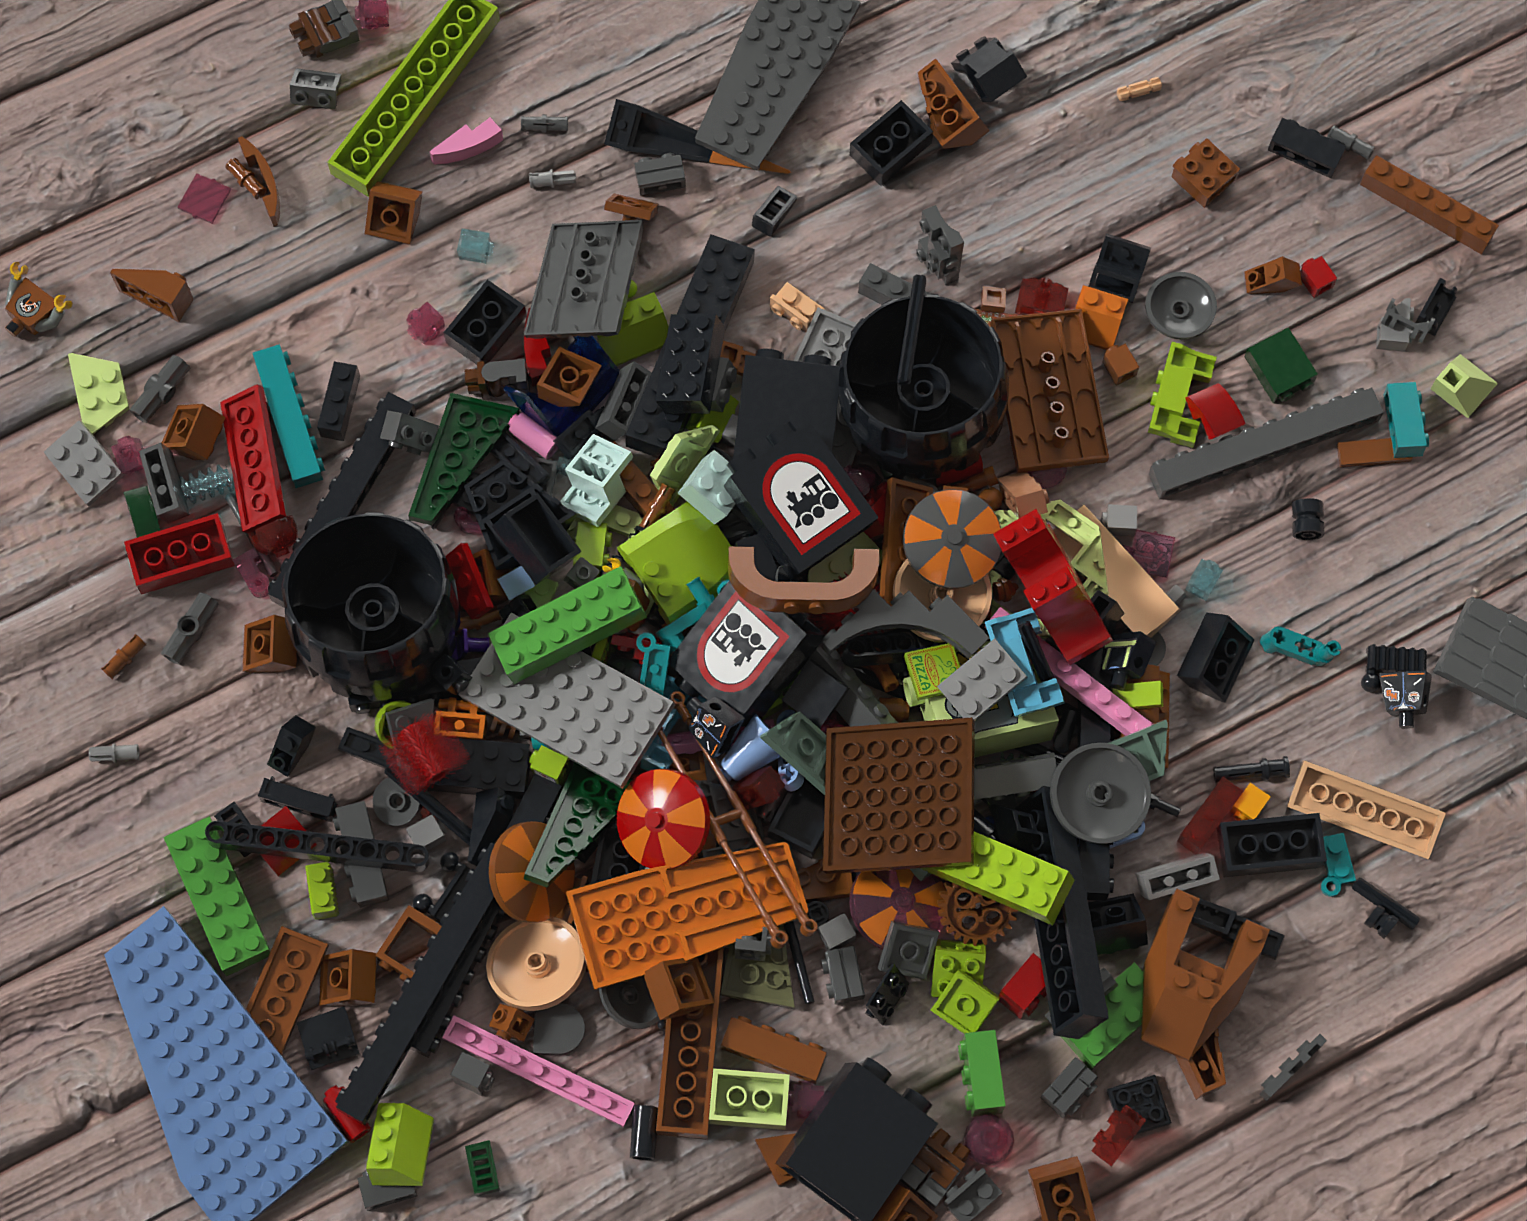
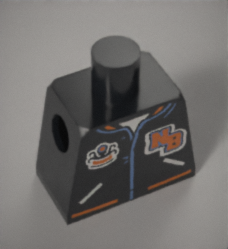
(1406, 694)
(714, 724)

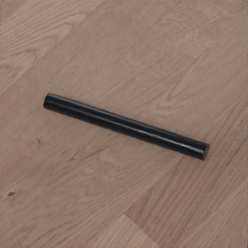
(799, 962)

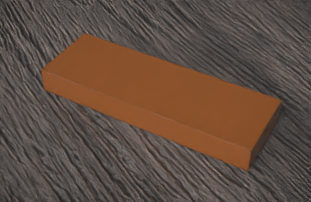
(1367, 453)

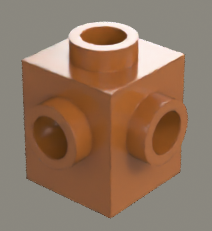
(511, 1023)

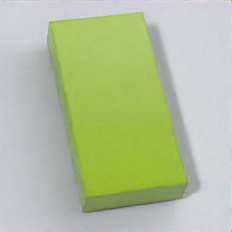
(1142, 694)

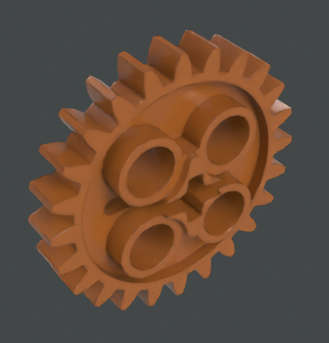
(980, 926)

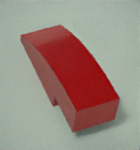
(535, 352)

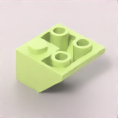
(1463, 385)

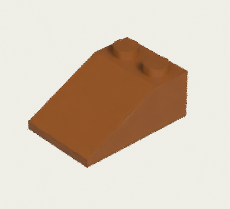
(156, 289)
(1062, 1191)

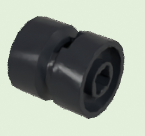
(1308, 516)

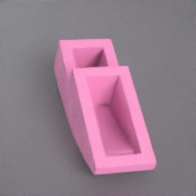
(467, 143)

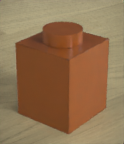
(1120, 363)

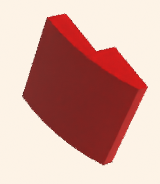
(1216, 410)
(285, 820)

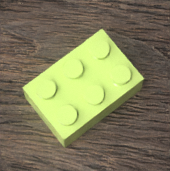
(749, 1099)

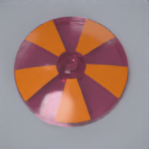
(896, 897)

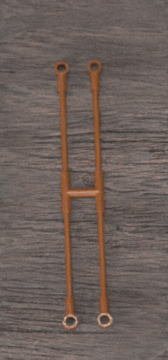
(740, 812)

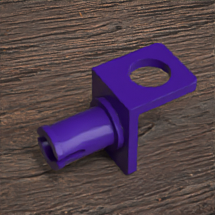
(466, 644)

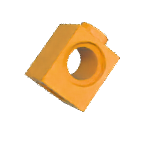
(1250, 803)

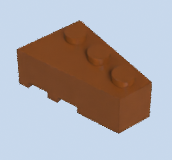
(1205, 1068)

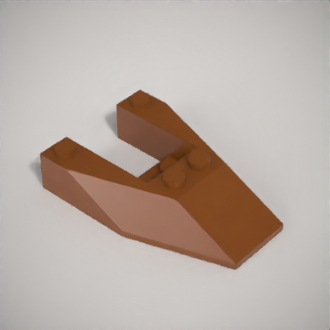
(1186, 994)

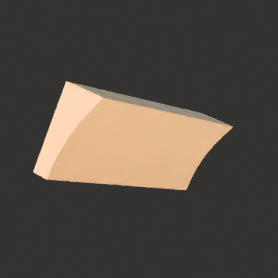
(1139, 596)
(1366, 809)

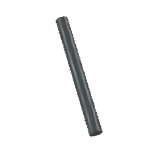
(266, 560)

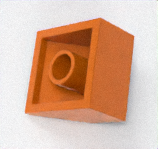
(1101, 315)

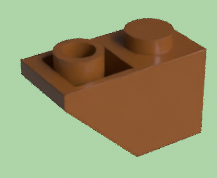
(1273, 277)

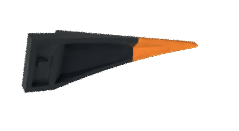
(648, 132)

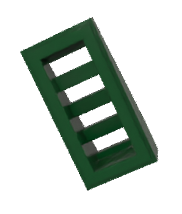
(486, 1188)

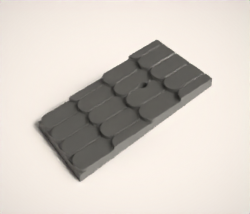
(584, 279)
(1488, 655)

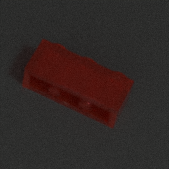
(1209, 816)

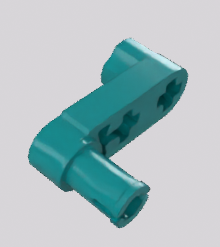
(671, 634)
(1284, 641)

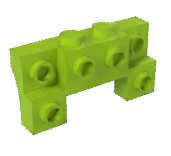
(1169, 402)

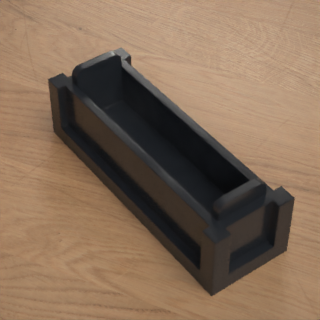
(297, 799)

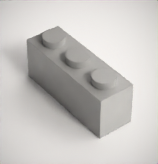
(1178, 874)

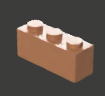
(1023, 494)

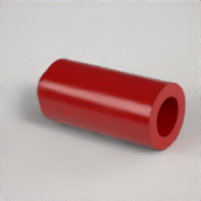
(350, 1127)

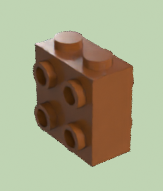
(1205, 172)

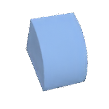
(516, 582)

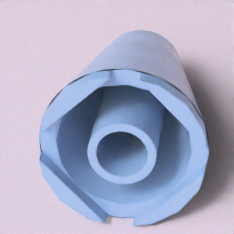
(748, 751)

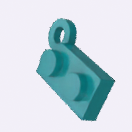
(654, 663)
(1338, 864)

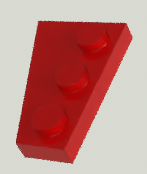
(469, 582)

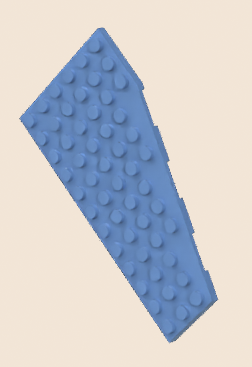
(222, 1090)

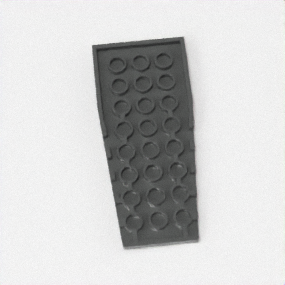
(771, 74)

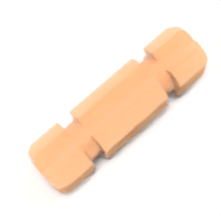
(1139, 89)

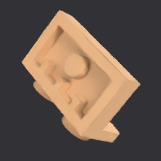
(794, 306)

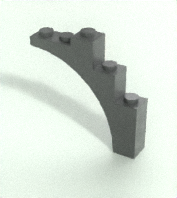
(943, 621)

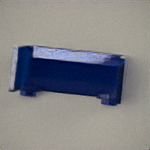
(556, 418)

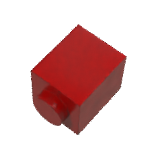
(1317, 276)

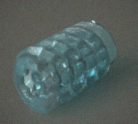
(206, 484)

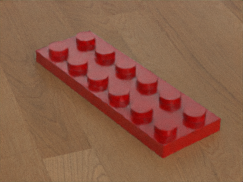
(253, 458)

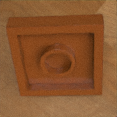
(631, 207)

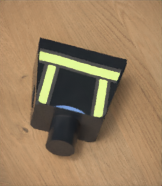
(1127, 657)

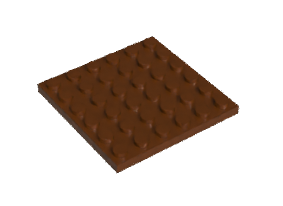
(899, 796)

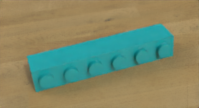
(288, 417)

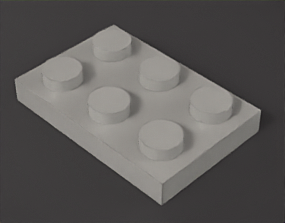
(84, 463)
(982, 681)

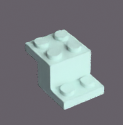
(596, 479)

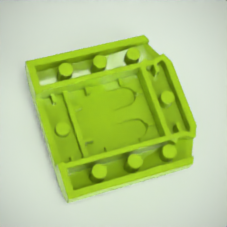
(674, 554)

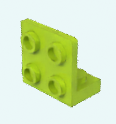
(953, 956)

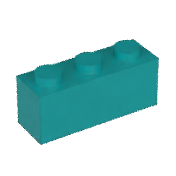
(1405, 419)

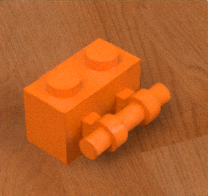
(464, 725)

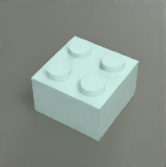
(706, 488)

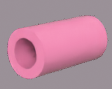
(533, 435)

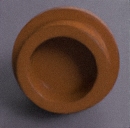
(1004, 589)

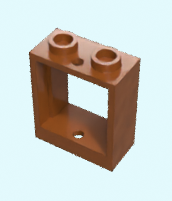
(418, 919)

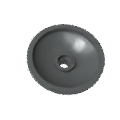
(1187, 294)
(632, 1013)

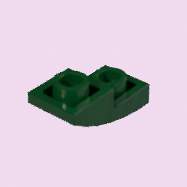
(141, 511)

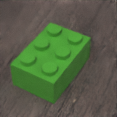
(982, 1073)

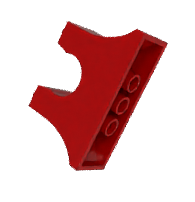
(1053, 586)

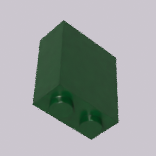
(1281, 366)

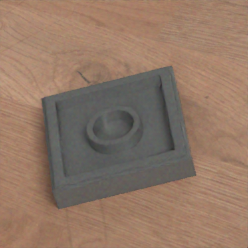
(909, 949)

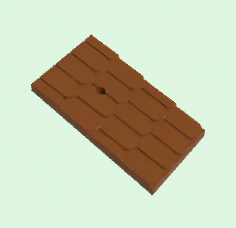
(1051, 391)

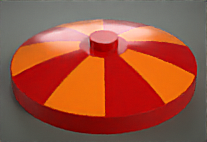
(663, 819)

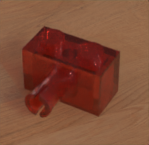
(1040, 296)

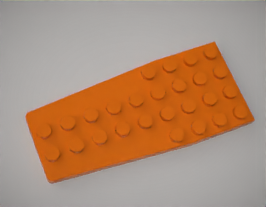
(678, 912)

